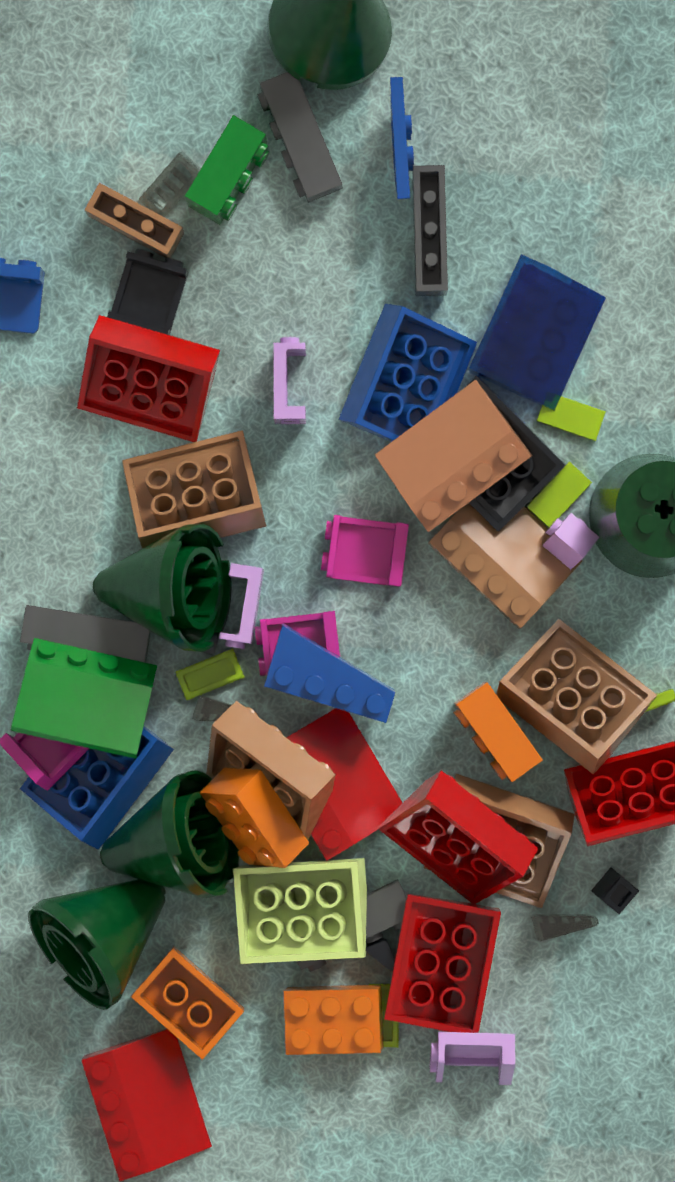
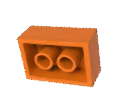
(496, 732)
(254, 817)
(188, 1002)
(333, 1019)

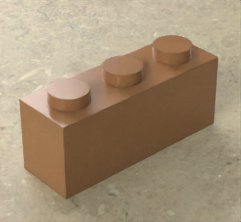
(134, 221)

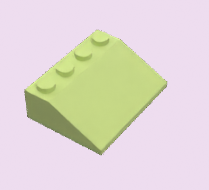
(301, 911)

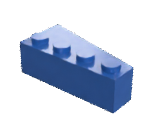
(323, 677)

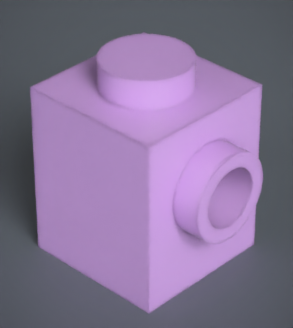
(569, 540)

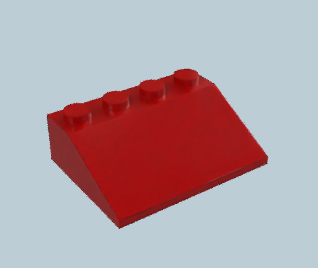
(147, 378)
(361, 789)
(625, 794)
(459, 838)
(442, 964)
(146, 1103)

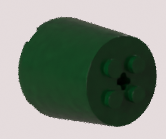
(626, 518)

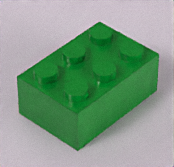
(228, 171)

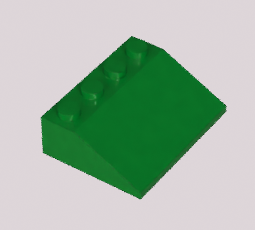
(84, 698)

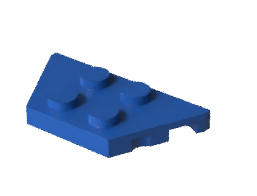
(401, 132)

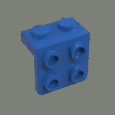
(20, 296)

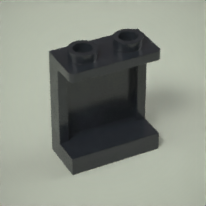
(149, 291)

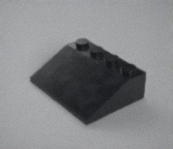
(518, 487)

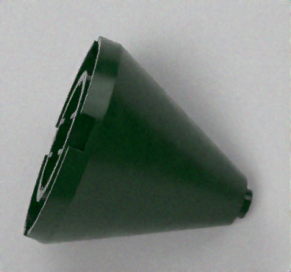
(330, 39)
(173, 587)
(175, 841)
(98, 935)

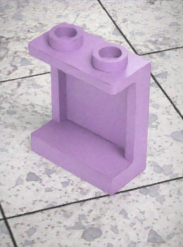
(282, 413)
(247, 627)
(474, 1050)

